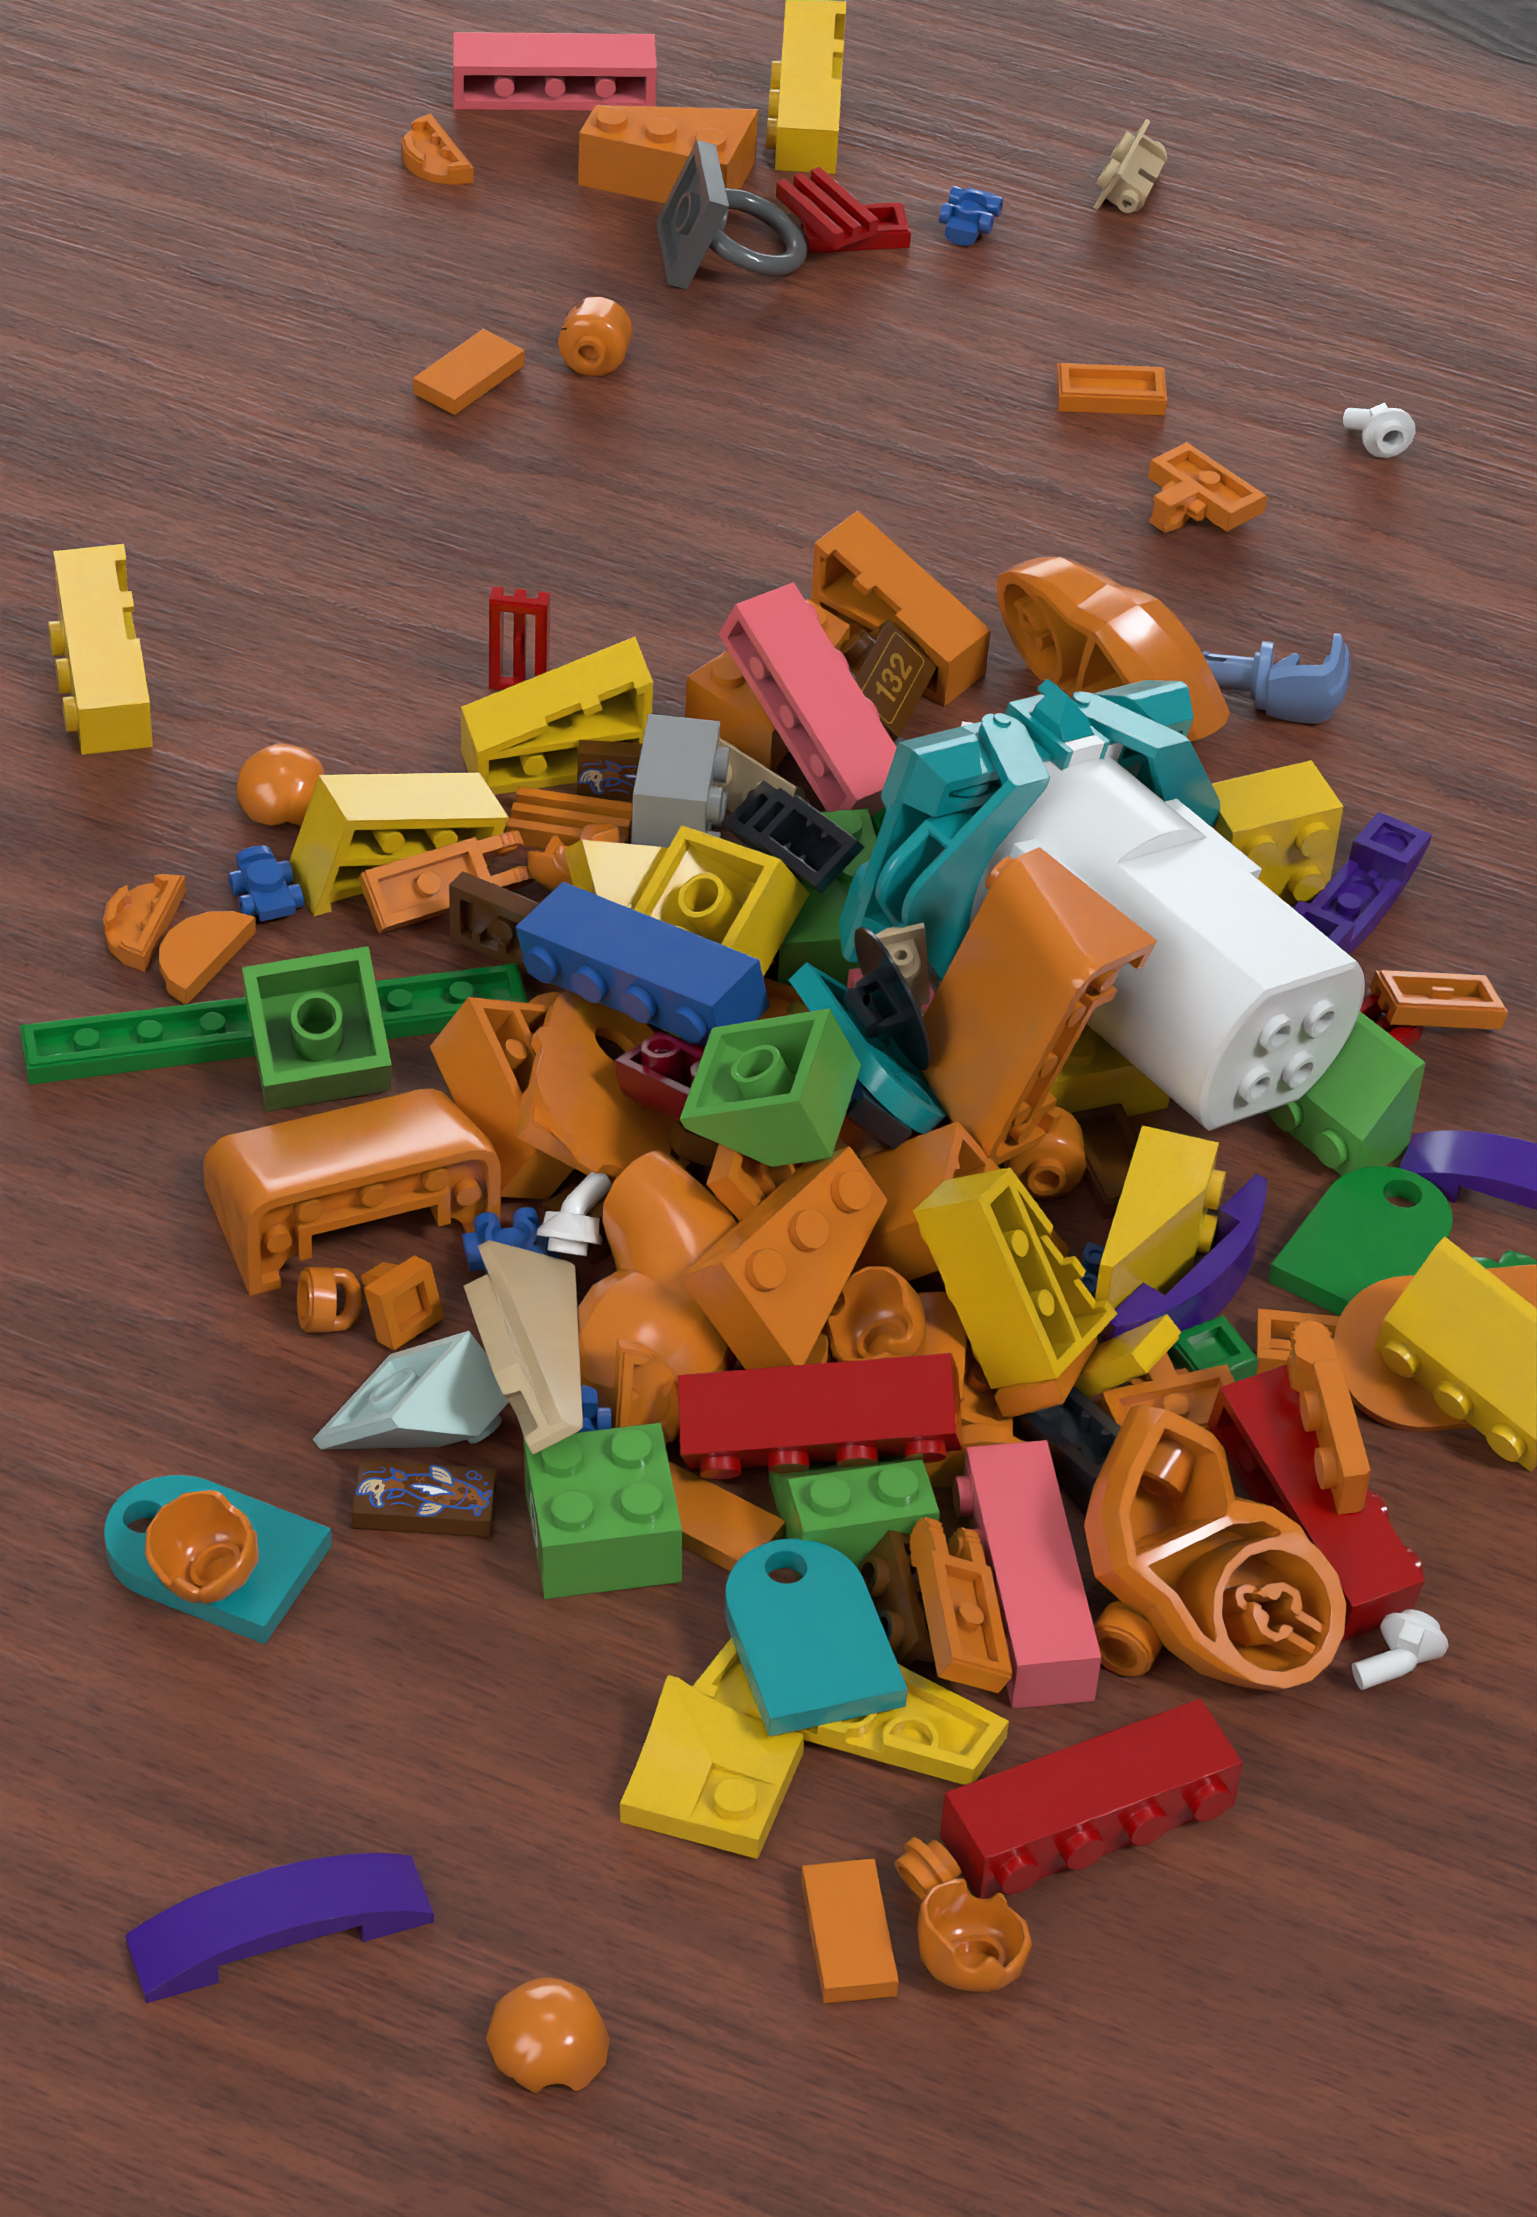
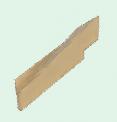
(531, 1338)

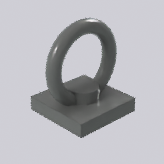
(697, 217)

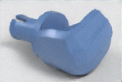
(1287, 688)

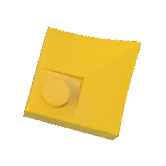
(709, 1773)

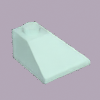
(421, 1400)

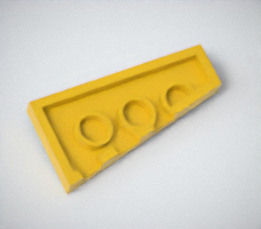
(931, 1735)

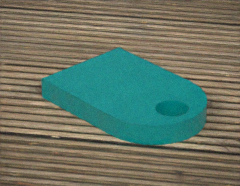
(883, 1065)
(287, 1548)
(812, 1643)

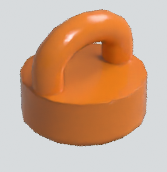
(319, 1299)
(1126, 1640)

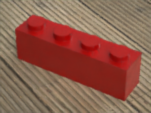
(820, 1414)
(1275, 1461)
(1090, 1800)

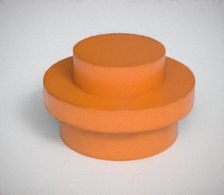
(926, 1866)

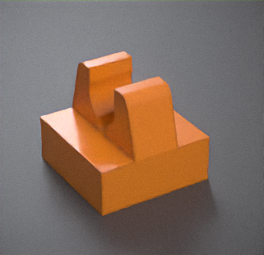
(402, 1300)

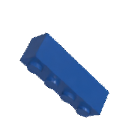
(640, 965)

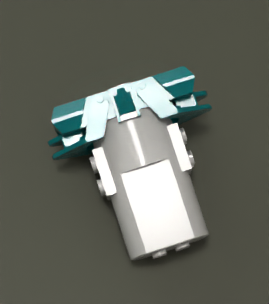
(1240, 988)

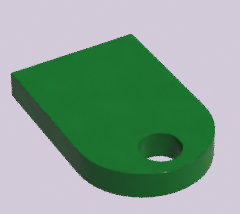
(1362, 1237)

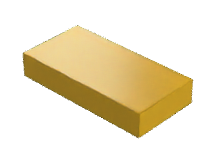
(1127, 1356)

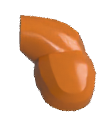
(1103, 635)
(656, 1229)
(1212, 1572)

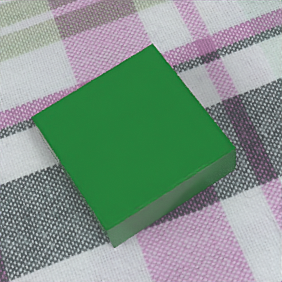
(1211, 1346)

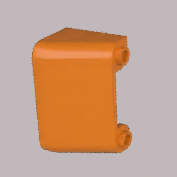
(1021, 998)
(344, 1170)

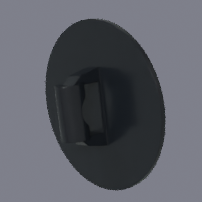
(892, 997)

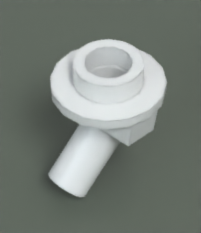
(1384, 429)
(570, 1228)
(1412, 1640)

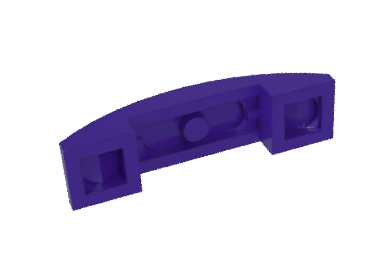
(1368, 883)
(1476, 1161)
(1213, 1280)
(272, 1911)

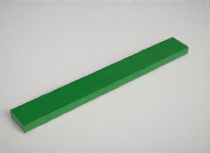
(222, 1027)

